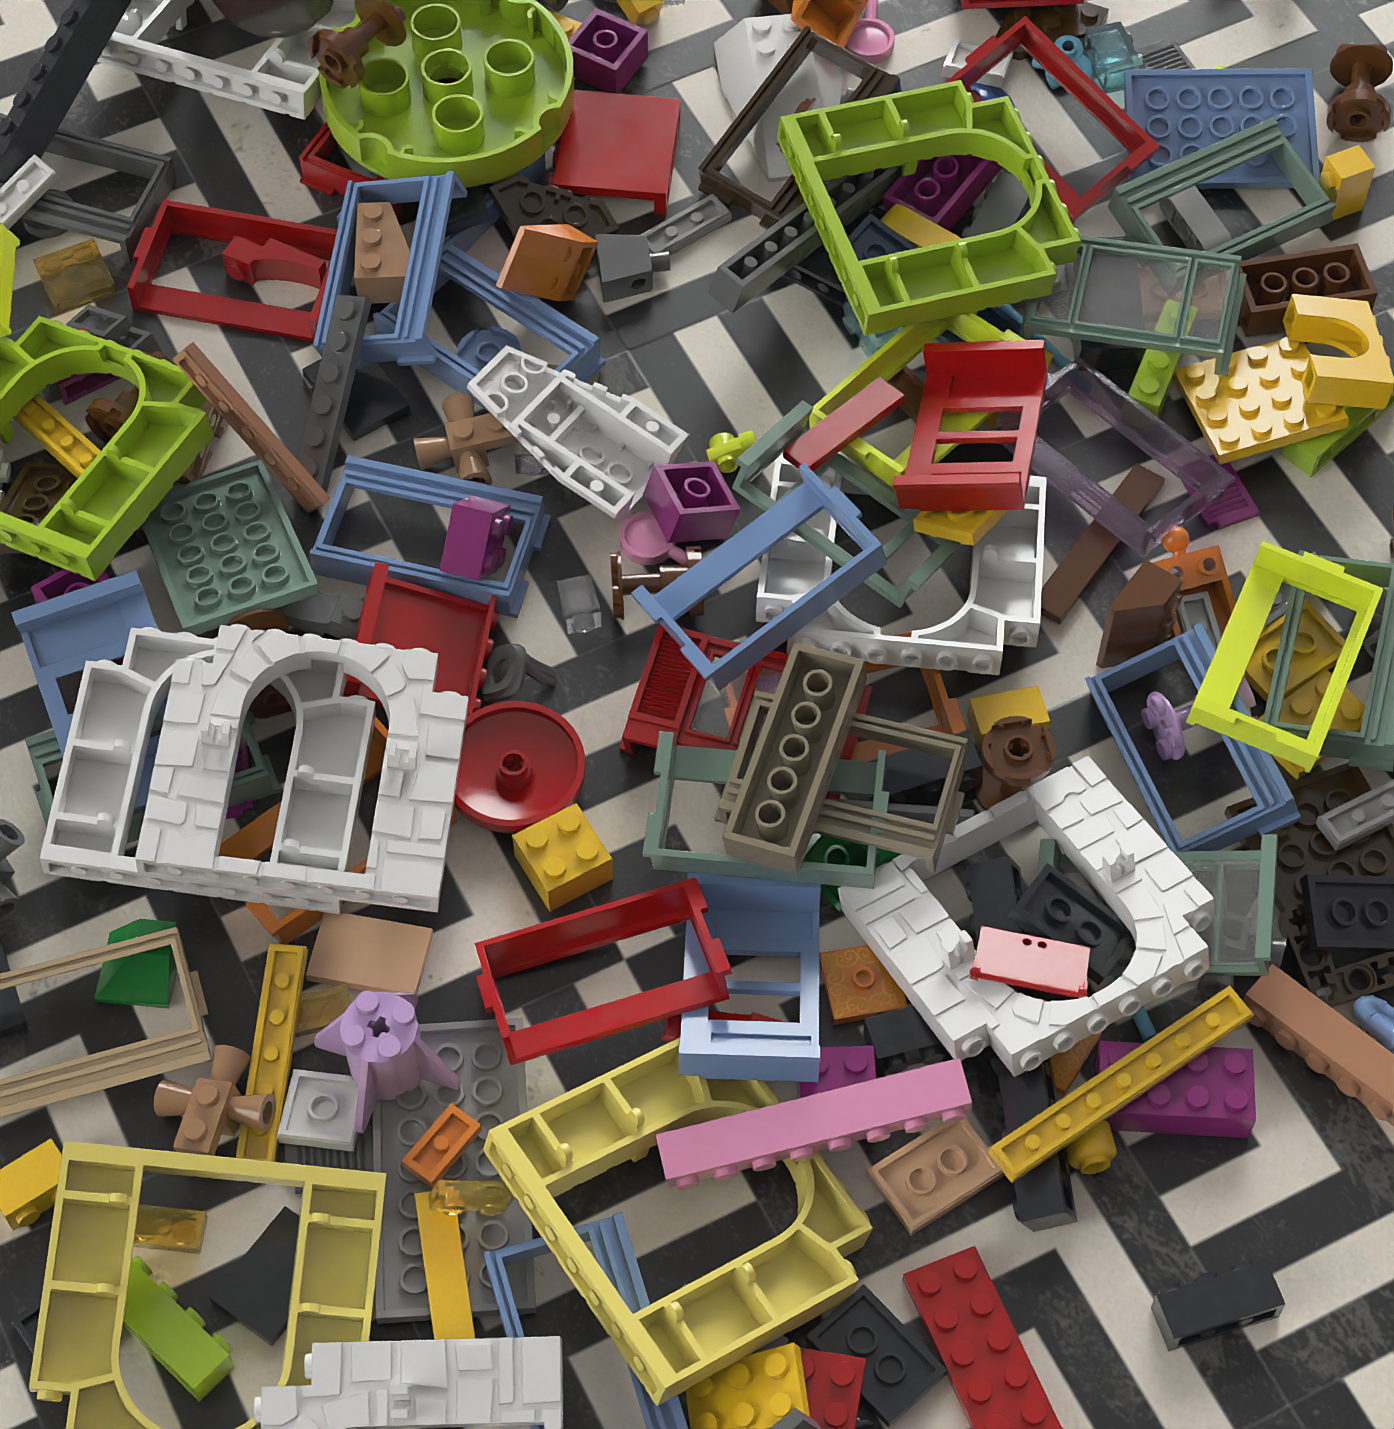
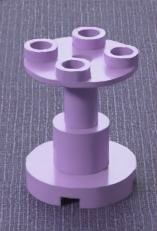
(1169, 724)

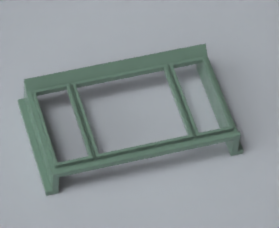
(771, 446)

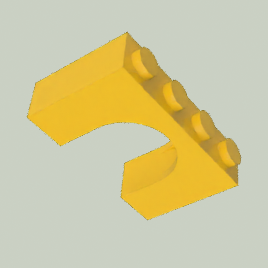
(1350, 326)

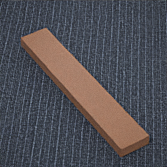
(250, 428)

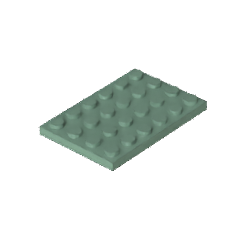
(227, 548)

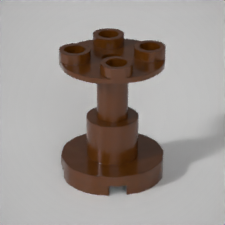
(342, 52)
(1359, 110)
(108, 416)
(653, 582)
(269, 700)
(1013, 758)

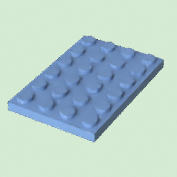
(1203, 106)

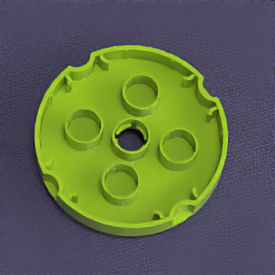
(487, 125)

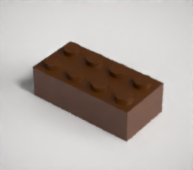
(1319, 272)

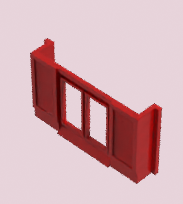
(969, 380)

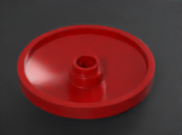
(518, 766)

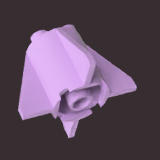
(383, 1049)

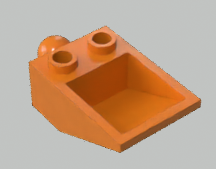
(828, 17)
(547, 261)
(1199, 578)

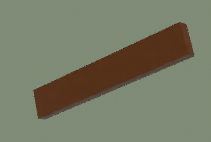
(1095, 547)

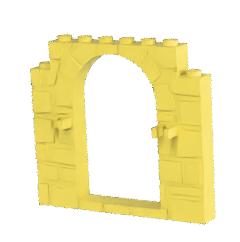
(93, 1256)
(727, 1309)

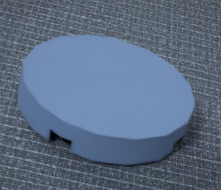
(482, 346)

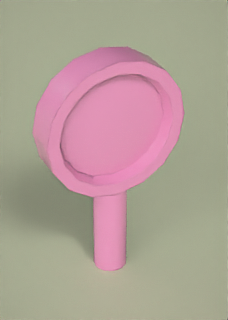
(871, 37)
(645, 542)

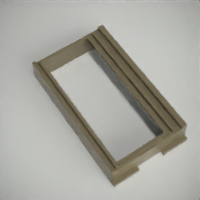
(854, 822)

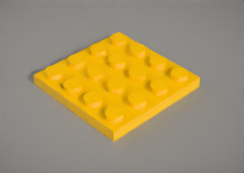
(1258, 402)

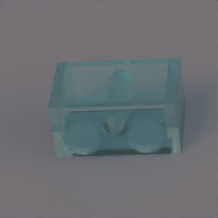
(1111, 54)

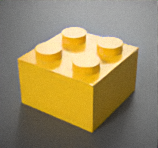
(563, 857)

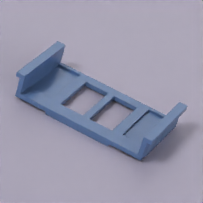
(84, 627)
(756, 920)

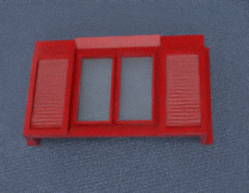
(680, 700)

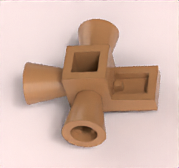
(465, 441)
(214, 1104)

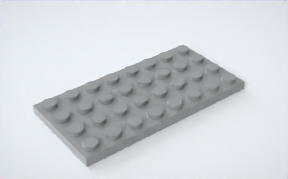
(490, 1095)

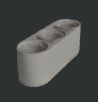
(1194, 220)

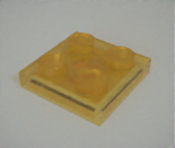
(74, 275)

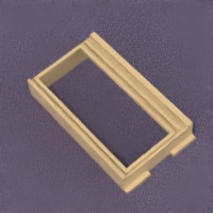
(120, 1063)

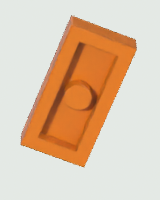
(441, 1145)

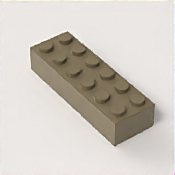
(795, 758)

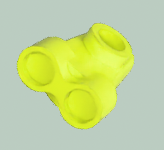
(726, 449)

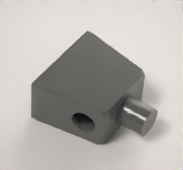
(627, 265)

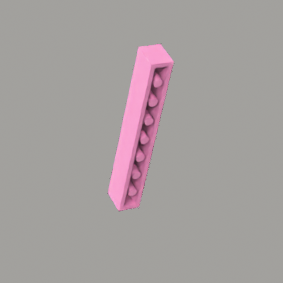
(814, 1123)

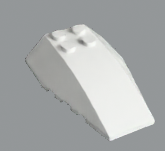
(744, 62)
(577, 430)

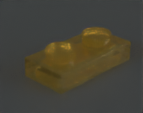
(321, 1008)
(463, 1196)
(170, 1229)

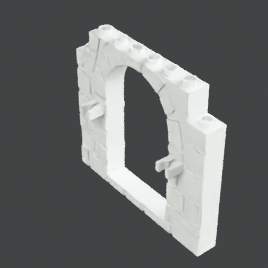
(280, 82)
(998, 612)
(110, 745)
(201, 750)
(1115, 854)
(422, 1385)

